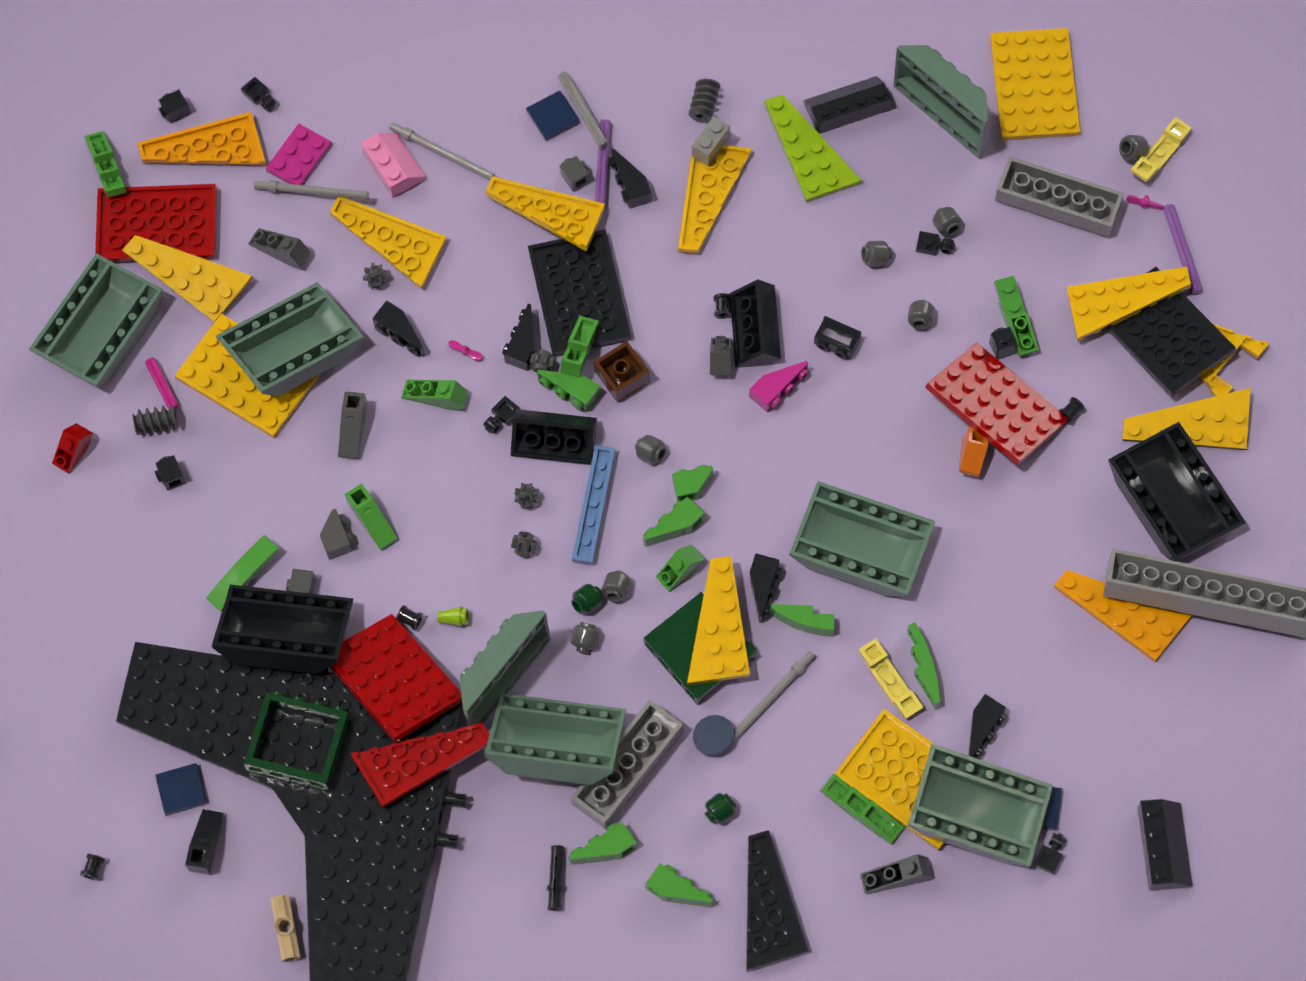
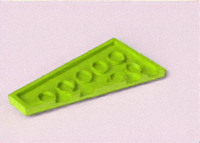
(812, 159)

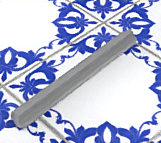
(583, 110)

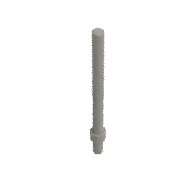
(408, 134)
(275, 187)
(796, 669)

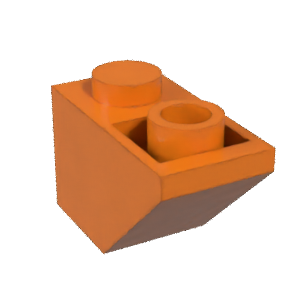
(972, 452)

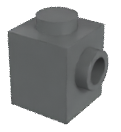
(574, 173)
(301, 581)

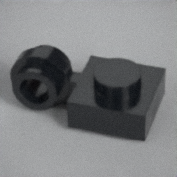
(256, 90)
(929, 243)
(503, 411)
(1049, 858)

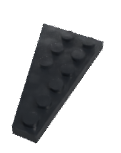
(771, 916)

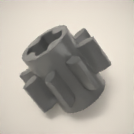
(372, 271)
(542, 361)
(530, 491)
(524, 544)

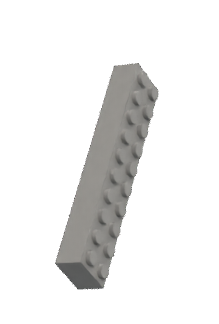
(1206, 592)

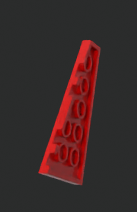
(413, 762)

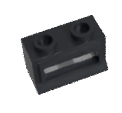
(837, 338)

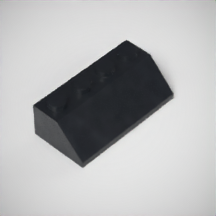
(848, 104)
(755, 325)
(553, 436)
(1164, 844)

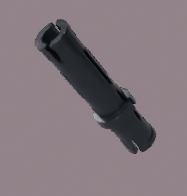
(554, 898)

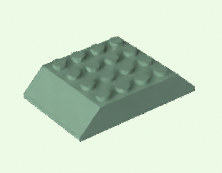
(943, 94)
(98, 321)
(292, 341)
(861, 541)
(502, 663)
(554, 739)
(979, 806)

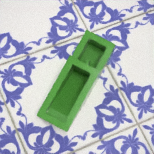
(579, 346)
(803, 619)

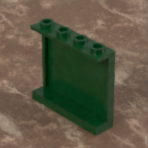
(674, 644)

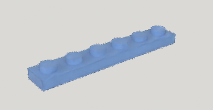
(593, 504)

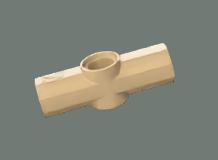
(283, 915)

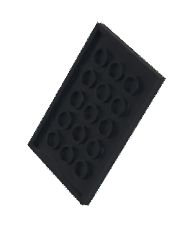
(577, 285)
(1173, 341)

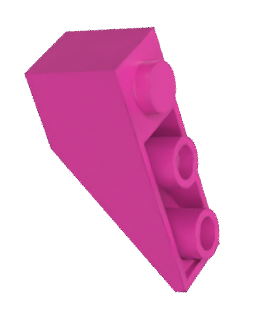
(773, 386)

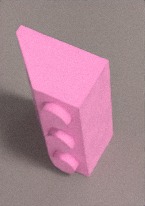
(392, 162)

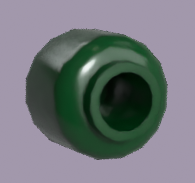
(587, 599)
(720, 808)

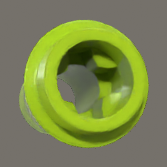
(456, 616)

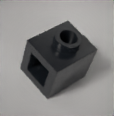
(173, 106)
(1003, 342)
(169, 472)

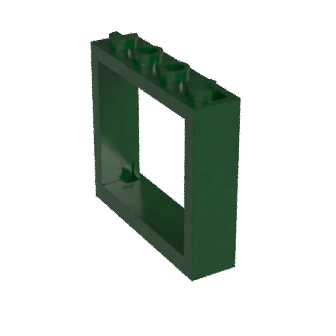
(289, 773)

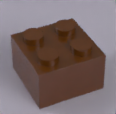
(621, 371)

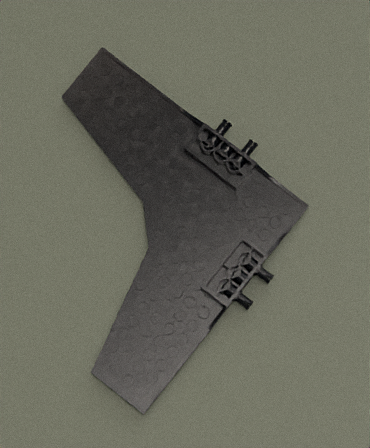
(361, 859)

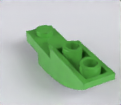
(1015, 315)

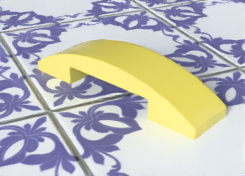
(1161, 150)
(889, 679)

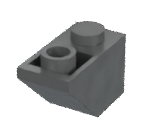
(720, 355)
(334, 537)

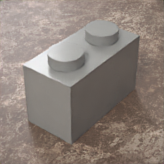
(710, 141)

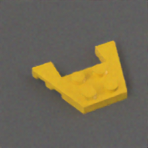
(1251, 346)

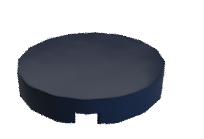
(713, 735)

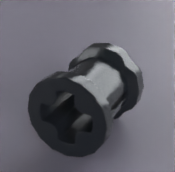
(722, 305)
(1072, 409)
(409, 617)
(92, 867)

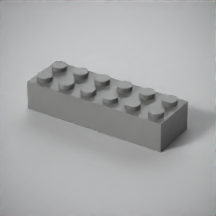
(1059, 196)
(637, 755)

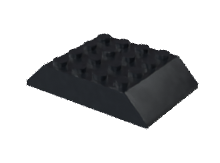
(1174, 493)
(282, 629)

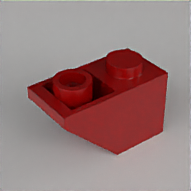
(71, 447)

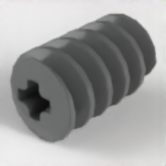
(703, 100)
(154, 420)

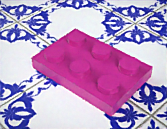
(298, 156)

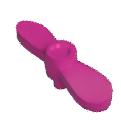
(1144, 202)
(475, 355)

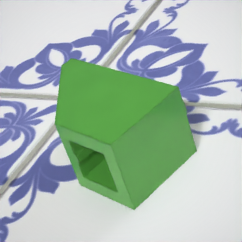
(691, 482)
(680, 567)

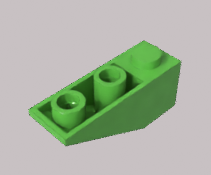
(578, 390)
(437, 393)
(370, 516)
(679, 522)
(609, 846)
(672, 888)

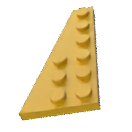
(719, 640)

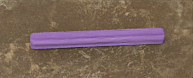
(602, 164)
(1182, 247)

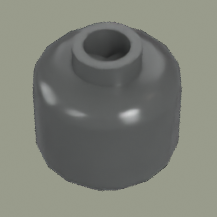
(1133, 147)
(947, 221)
(876, 253)
(921, 314)
(650, 449)
(616, 586)
(585, 637)

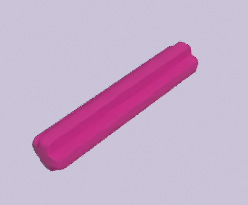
(161, 383)

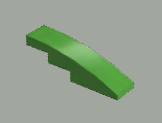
(105, 164)
(244, 570)
(925, 672)
(861, 809)

